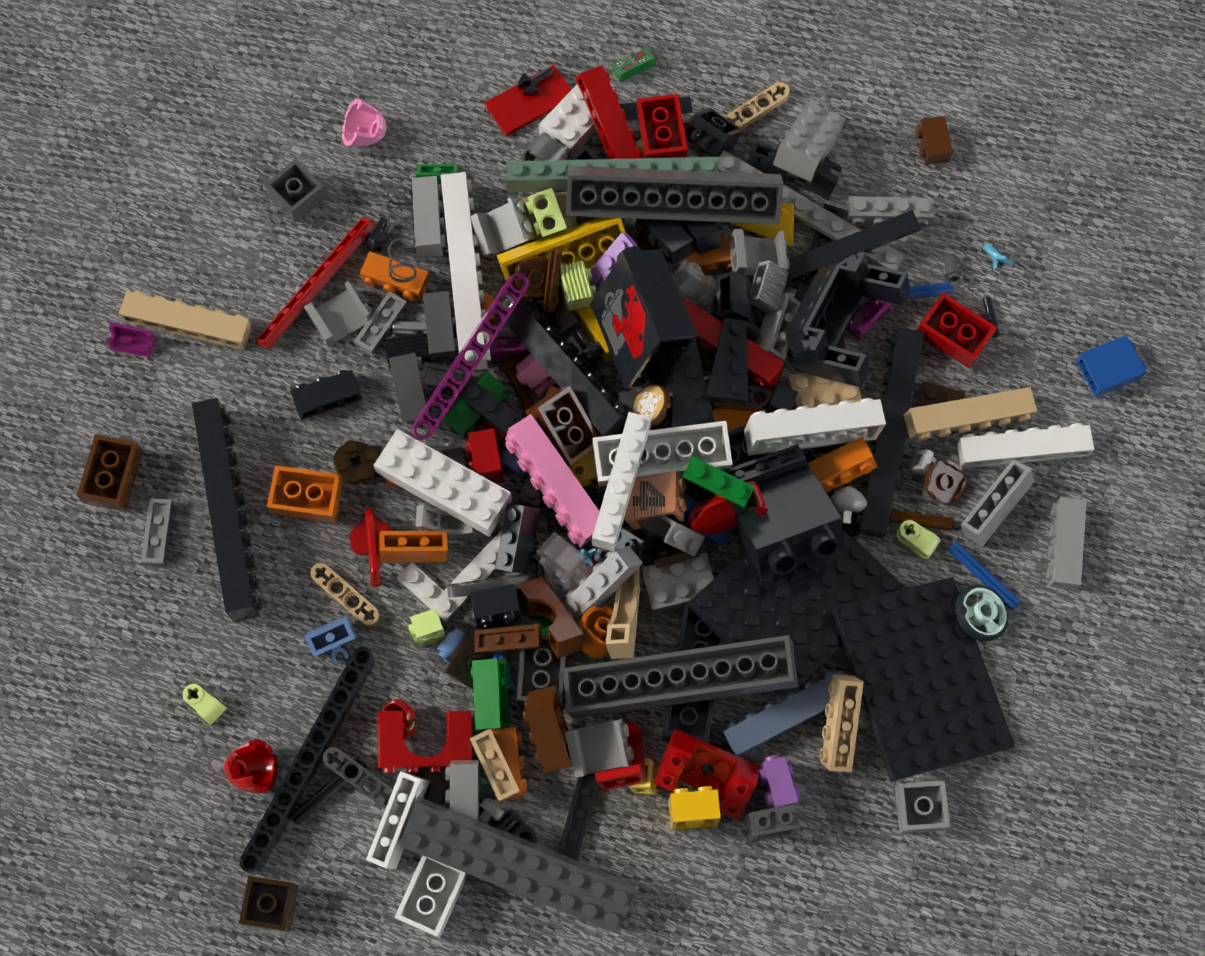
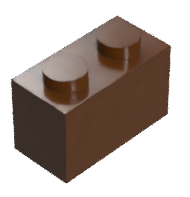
(934, 140)

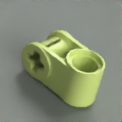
(919, 540)
(206, 705)

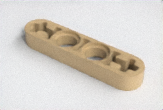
(758, 111)
(344, 596)

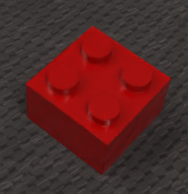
(485, 456)

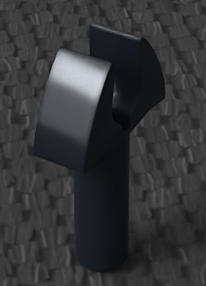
(533, 81)

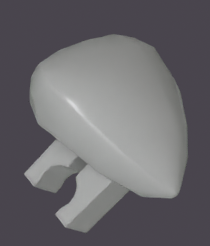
(846, 501)

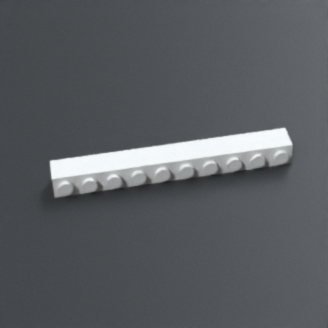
(463, 261)

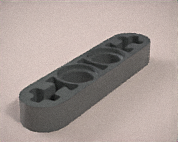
(464, 588)
(362, 775)

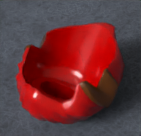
(409, 716)

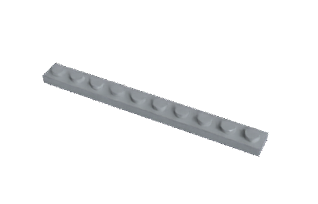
(817, 216)

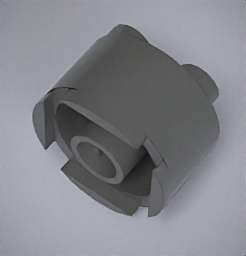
(545, 149)

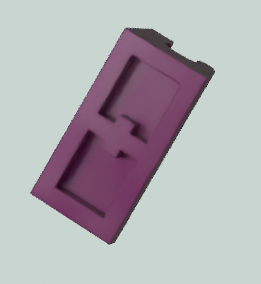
(867, 318)
(131, 340)
(506, 348)

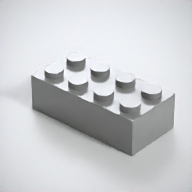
(809, 141)

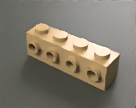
(841, 723)

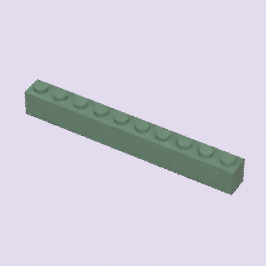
(542, 175)

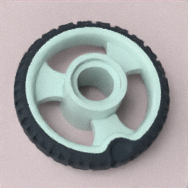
(982, 613)

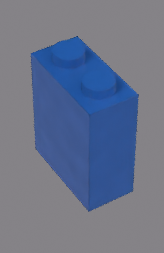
(1111, 365)

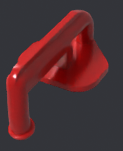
(718, 515)
(365, 541)

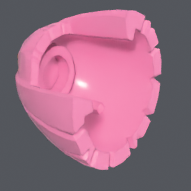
(362, 125)

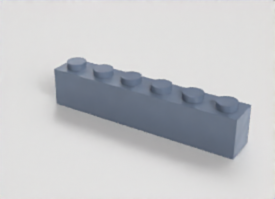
(778, 717)

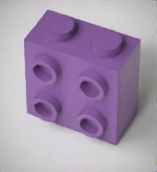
(777, 781)

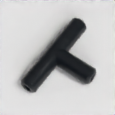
(990, 315)

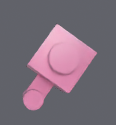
(533, 373)

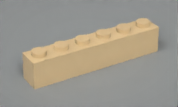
(185, 320)
(970, 413)

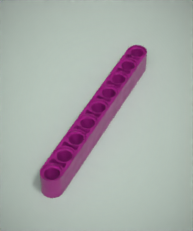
(477, 349)

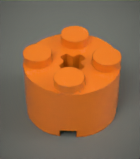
(594, 624)

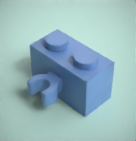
(331, 637)

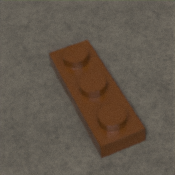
(508, 639)

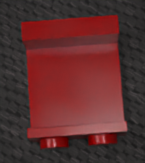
(629, 775)

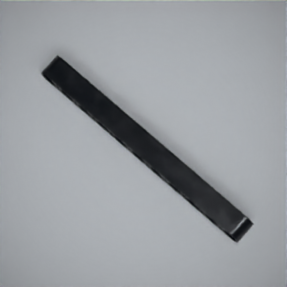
(307, 771)

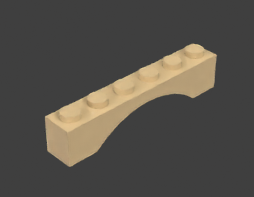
(623, 623)

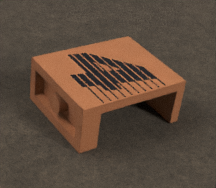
(656, 497)

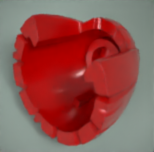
(252, 767)

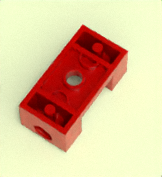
(731, 776)

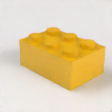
(694, 809)

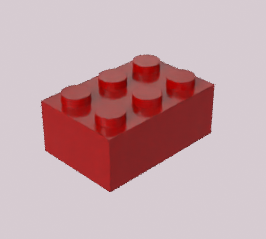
(661, 127)
(956, 330)

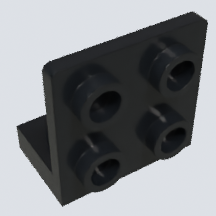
(636, 539)

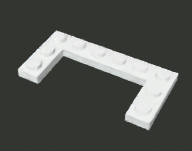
(435, 597)

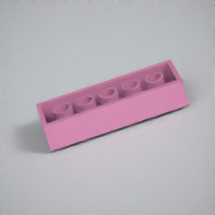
(554, 479)

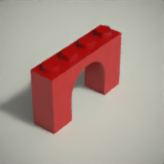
(395, 755)

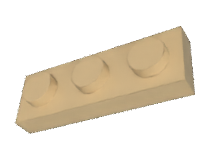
(494, 765)

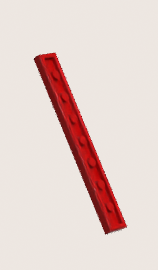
(315, 283)

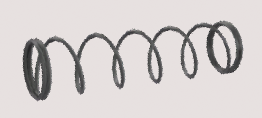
(402, 263)

